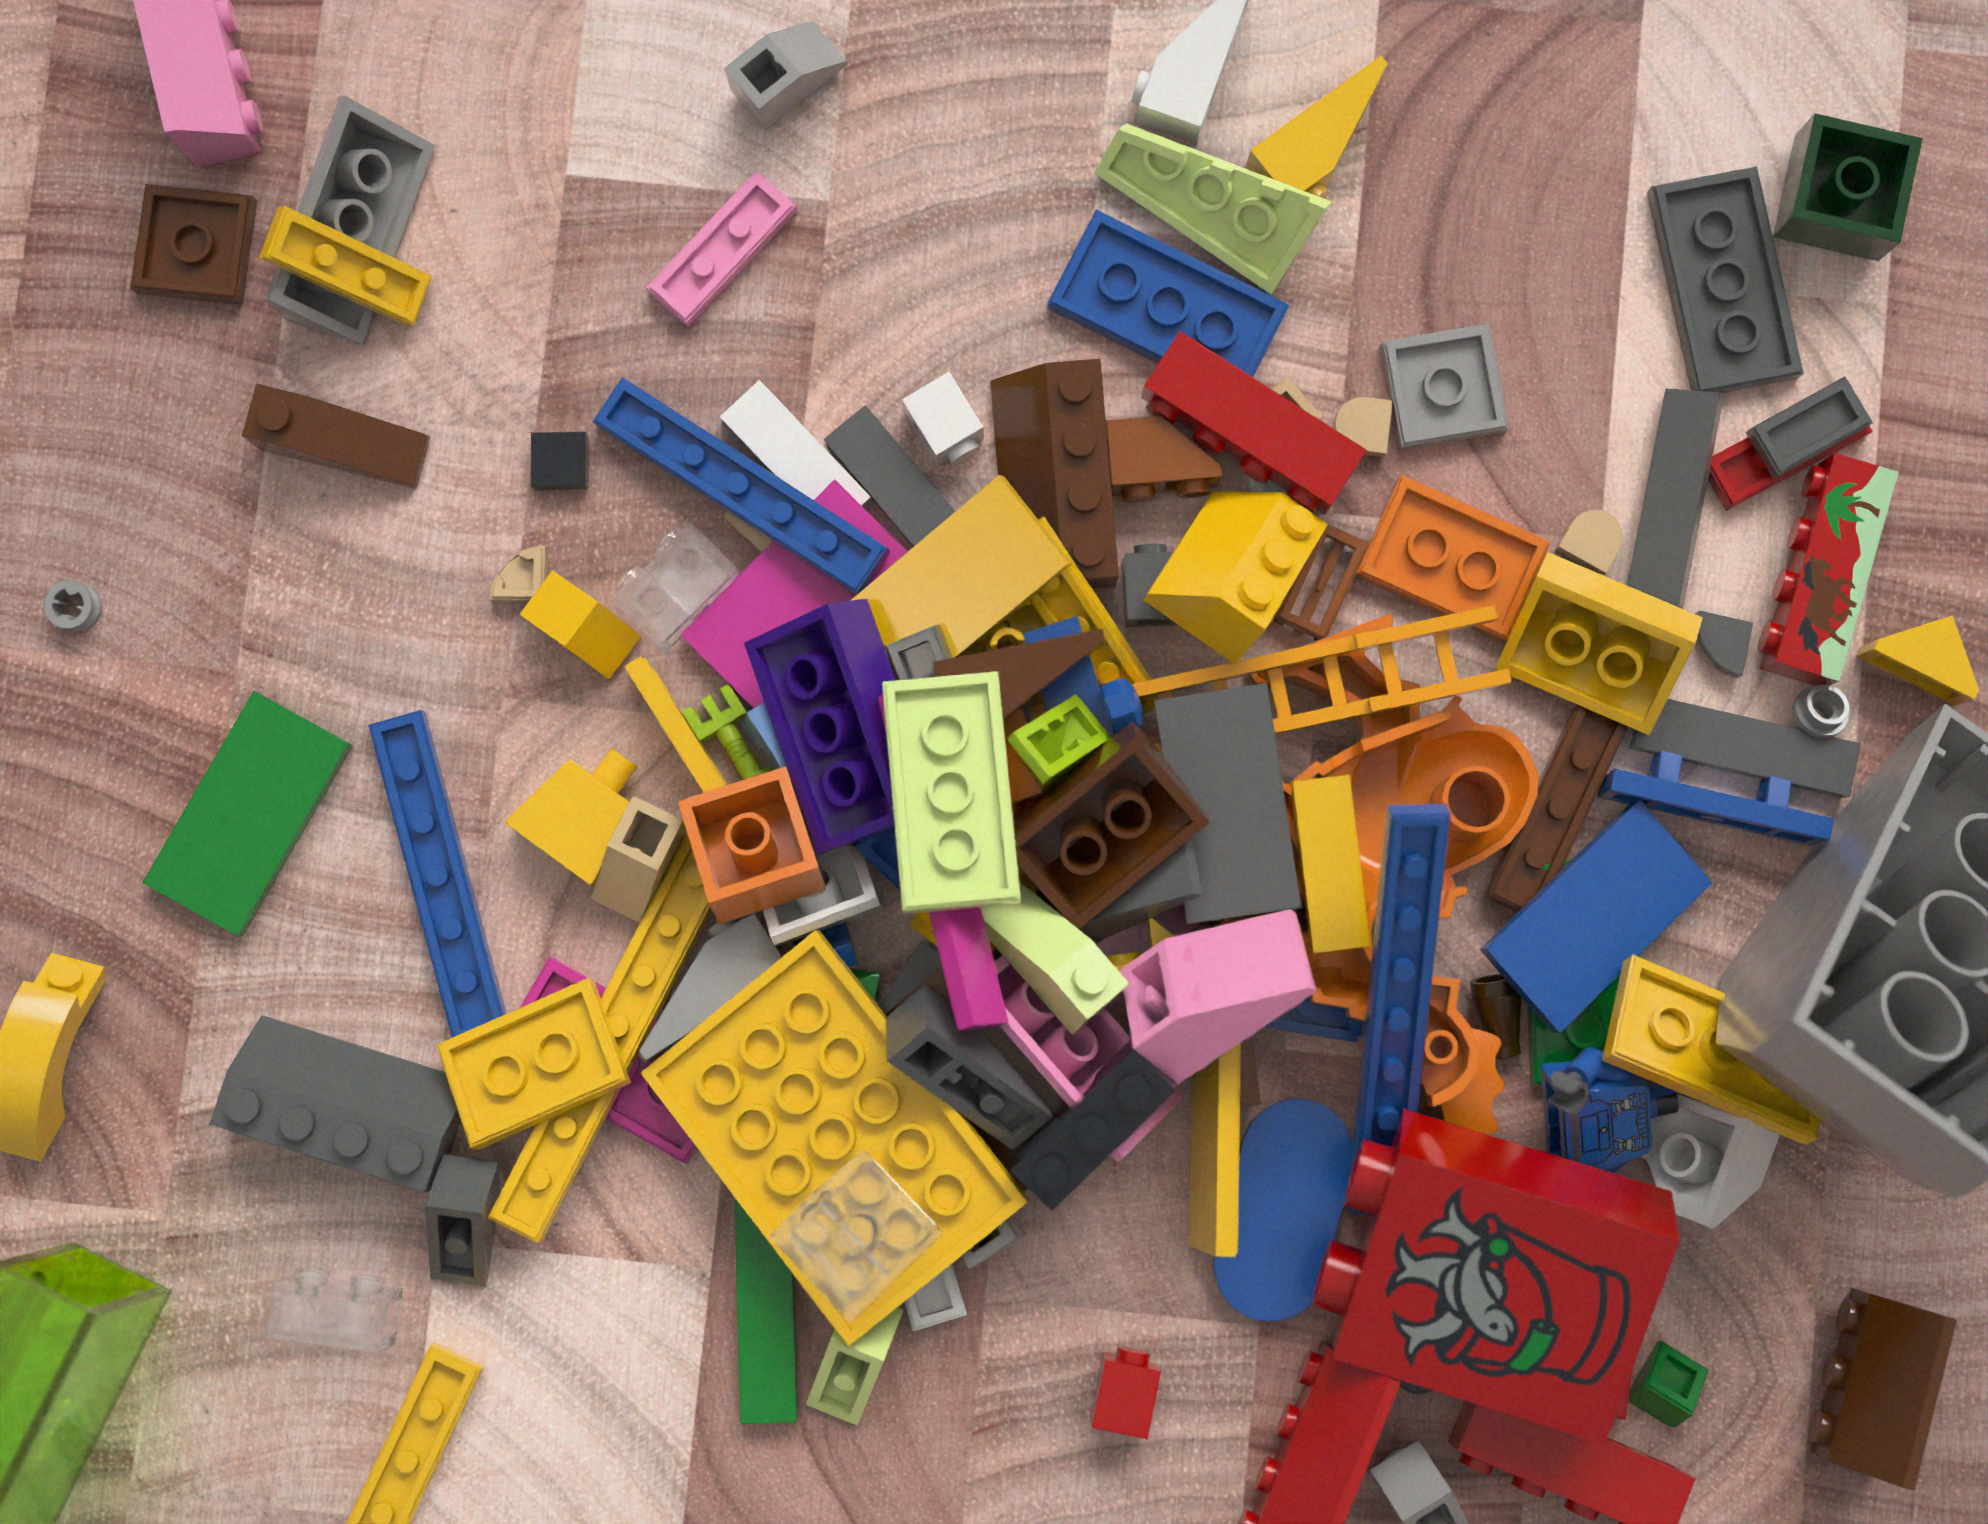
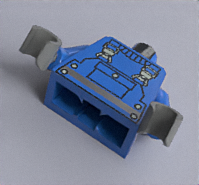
(1600, 1111)

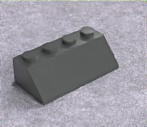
(339, 1103)

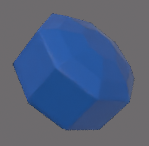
(1121, 704)

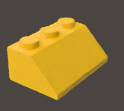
(1235, 567)
(1582, 618)

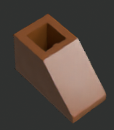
(1156, 457)

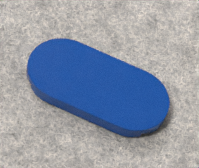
(1288, 1208)

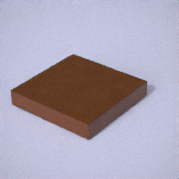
(193, 244)

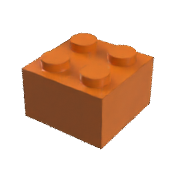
(751, 845)

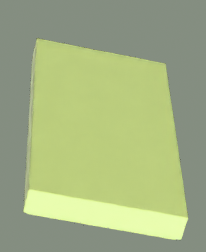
(951, 792)

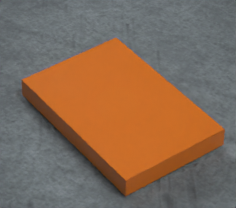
(1452, 556)

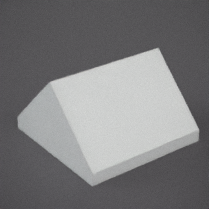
(847, 896)

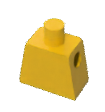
(576, 813)

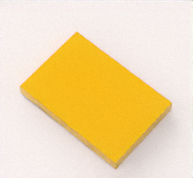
(533, 1064)

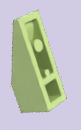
(1054, 958)

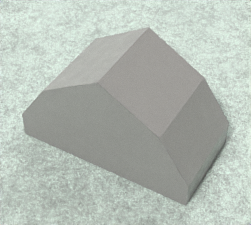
(1875, 964)

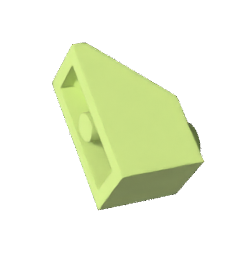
(851, 1371)

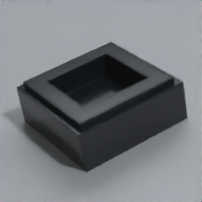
(559, 460)

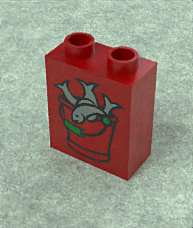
(1498, 1274)

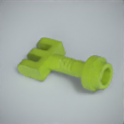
(724, 728)

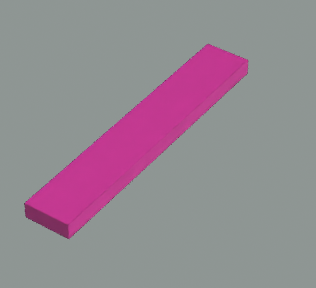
(967, 962)

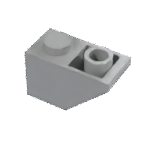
(783, 71)

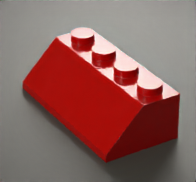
(1323, 1443)

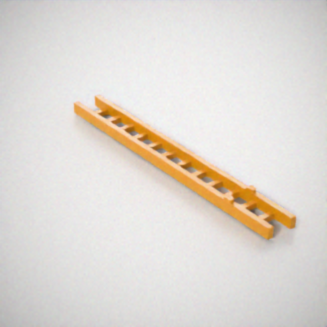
(1328, 653)

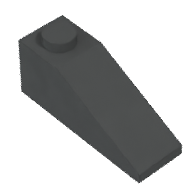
(1161, 889)
(962, 1068)

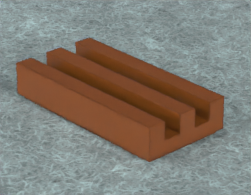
(1302, 623)

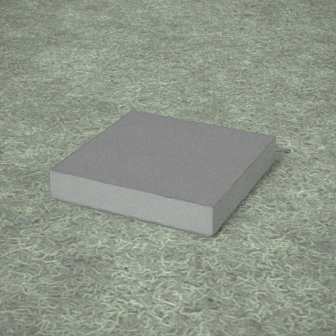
(1444, 387)

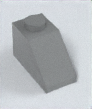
(1416, 1488)

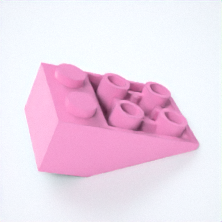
(1214, 989)

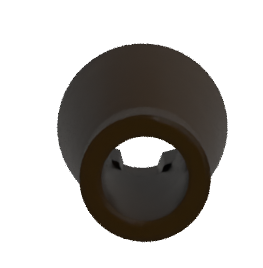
(1497, 1011)

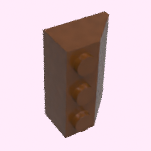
(1105, 826)
(1881, 1387)

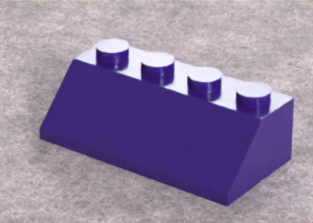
(822, 699)

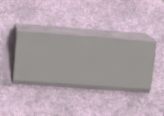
(363, 189)

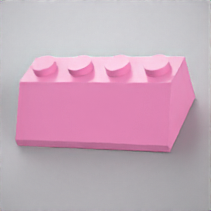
(200, 78)
(1064, 1058)

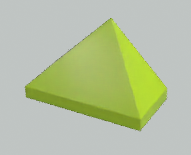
(1058, 741)

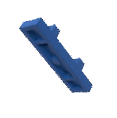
(1763, 816)

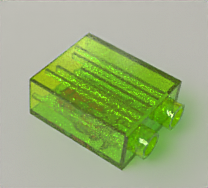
(65, 1356)

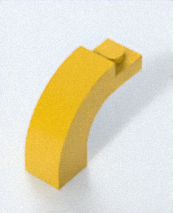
(36, 1049)

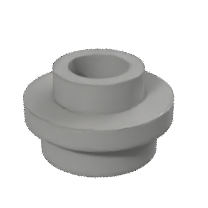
(1830, 702)

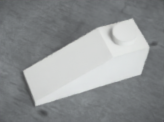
(1187, 73)

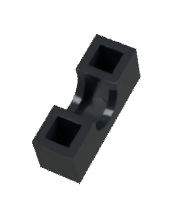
(1093, 1127)

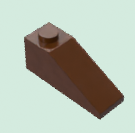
(334, 436)
(1027, 667)

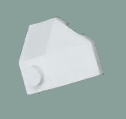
(1708, 1159)

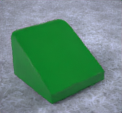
(1668, 1385)

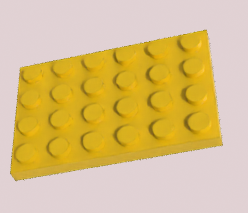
(801, 1083)

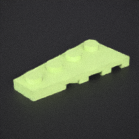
(1220, 206)

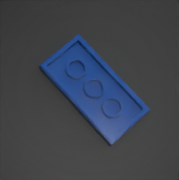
(1149, 291)
(1595, 916)

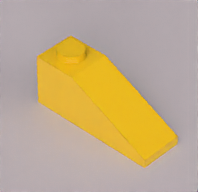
(1313, 143)

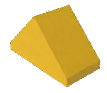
(580, 624)
(1927, 658)

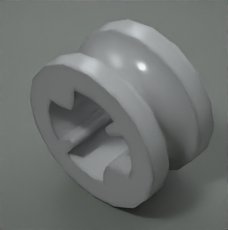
(90, 610)

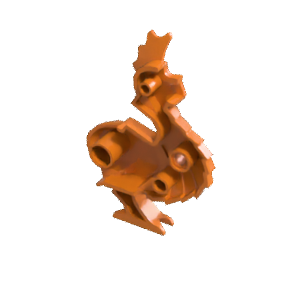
(1413, 760)

